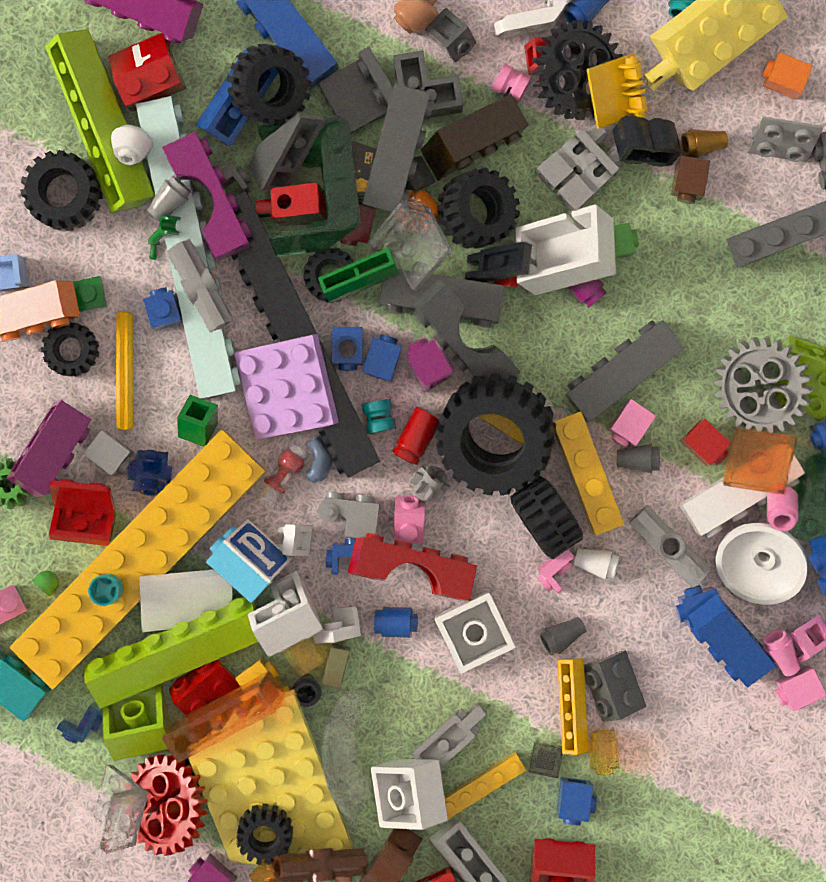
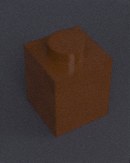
(690, 179)

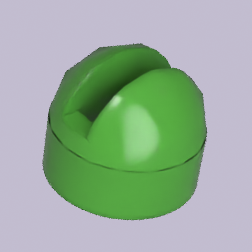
(47, 582)

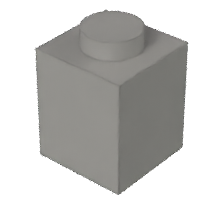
(109, 453)

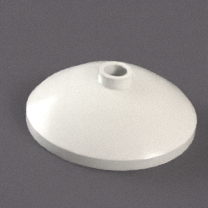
(761, 577)

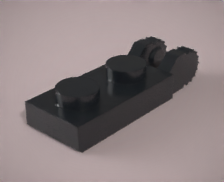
(500, 262)

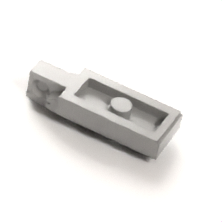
(451, 736)

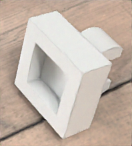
(296, 540)

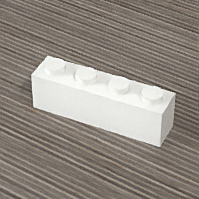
(720, 503)

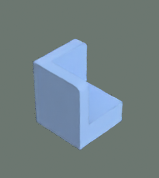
(13, 272)

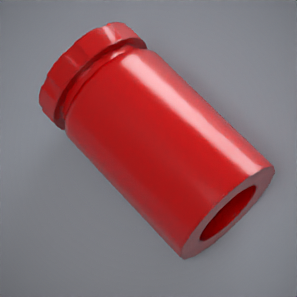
(416, 436)

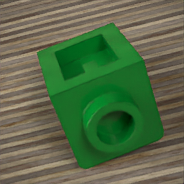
(90, 293)

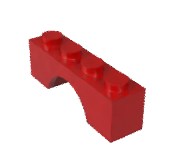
(447, 576)

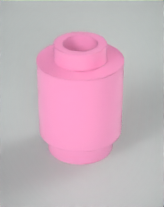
(783, 509)

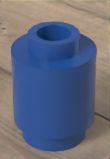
(395, 622)

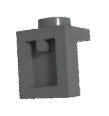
(451, 34)

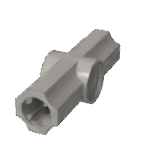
(199, 285)
(683, 560)

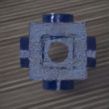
(149, 472)

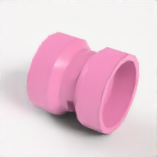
(511, 82)

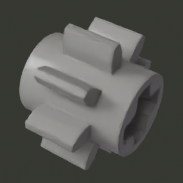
(429, 483)

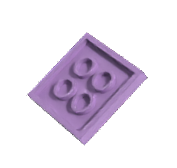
(286, 387)

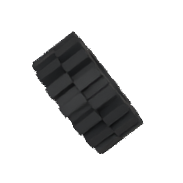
(315, 264)
(77, 366)
(267, 818)

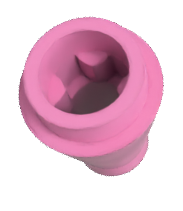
(781, 650)

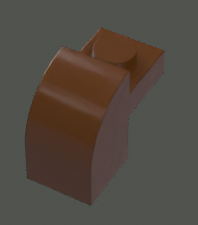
(393, 858)

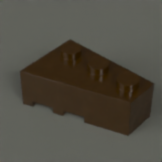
(474, 136)

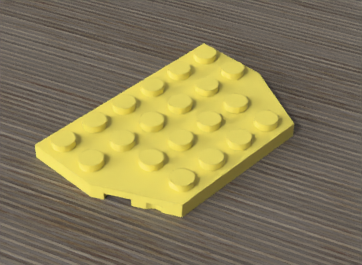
(272, 766)

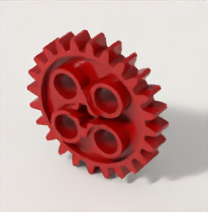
(169, 817)

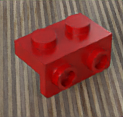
(202, 686)

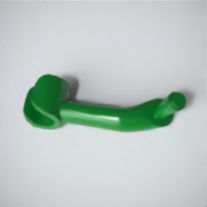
(166, 226)

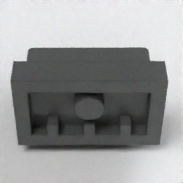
(359, 91)

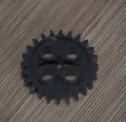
(555, 63)

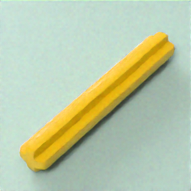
(124, 370)

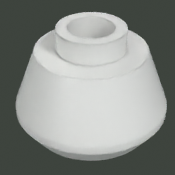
(130, 144)

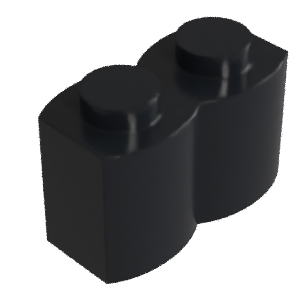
(646, 141)

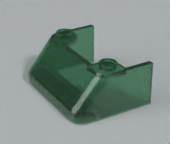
(335, 156)

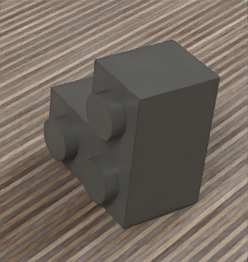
(445, 92)

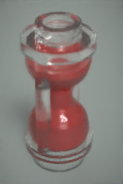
(289, 464)

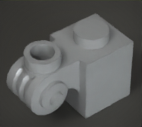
(359, 513)

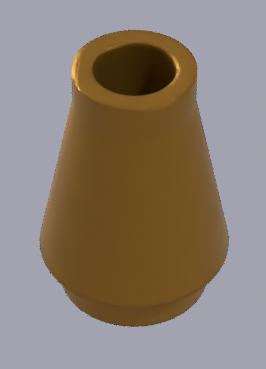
(702, 142)

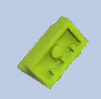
(816, 358)

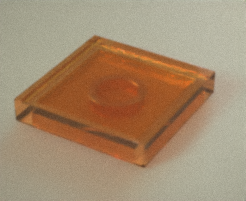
(759, 461)

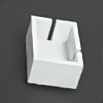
(567, 251)

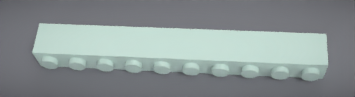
(208, 351)

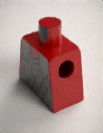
(306, 205)

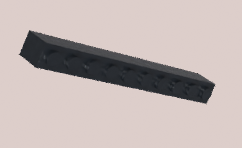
(290, 321)

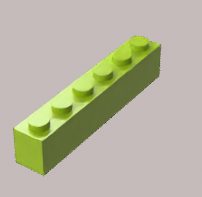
(96, 117)
(170, 653)

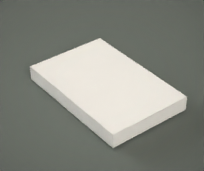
(180, 597)

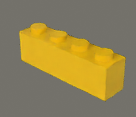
(587, 474)

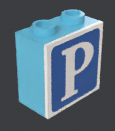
(247, 559)

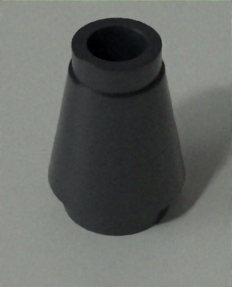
(307, 696)

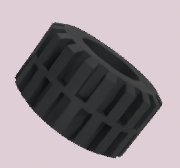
(291, 90)
(41, 176)
(498, 201)
(547, 517)

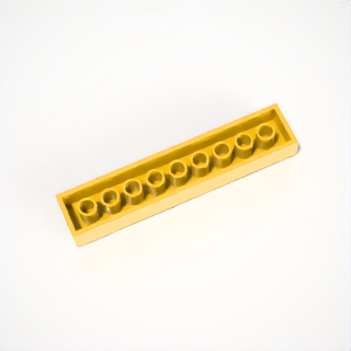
(146, 547)

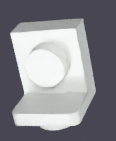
(344, 626)

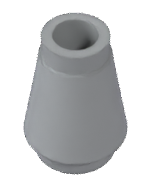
(169, 198)

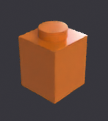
(786, 75)

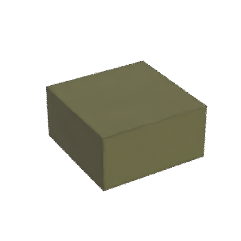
(336, 665)

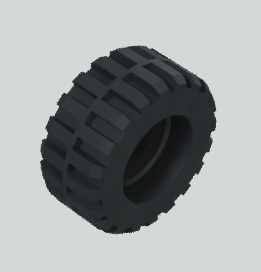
(490, 470)

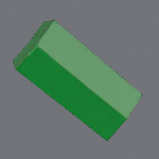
(359, 275)

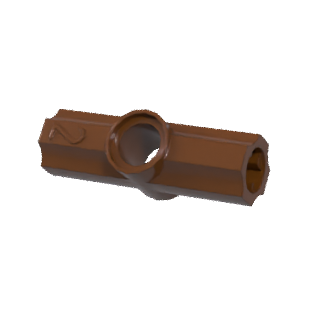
(320, 865)

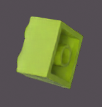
(136, 724)

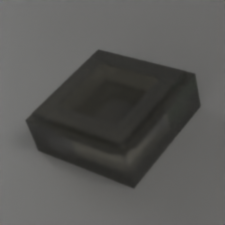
(545, 760)

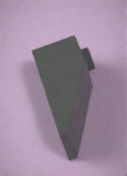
(284, 151)

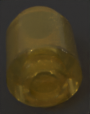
(603, 752)

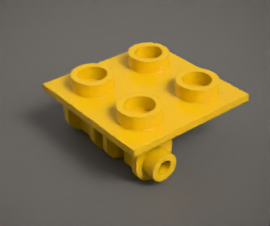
(617, 90)

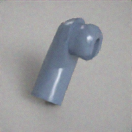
(321, 462)

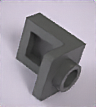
(232, 175)

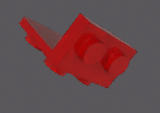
(82, 512)

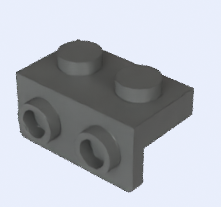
(614, 687)

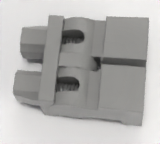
(560, 166)

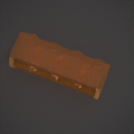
(193, 731)

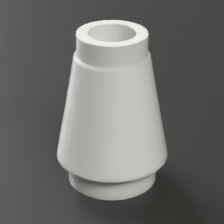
(598, 562)

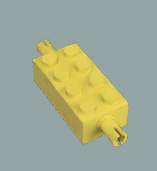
(709, 38)

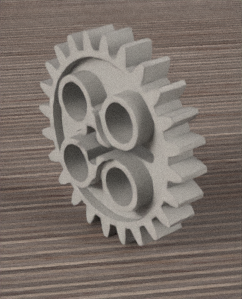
(757, 361)

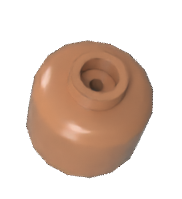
(415, 14)

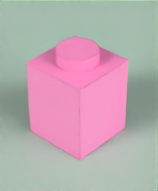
(631, 424)
(799, 689)

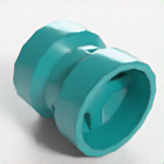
(378, 409)
(101, 587)

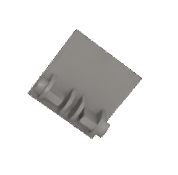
(784, 139)

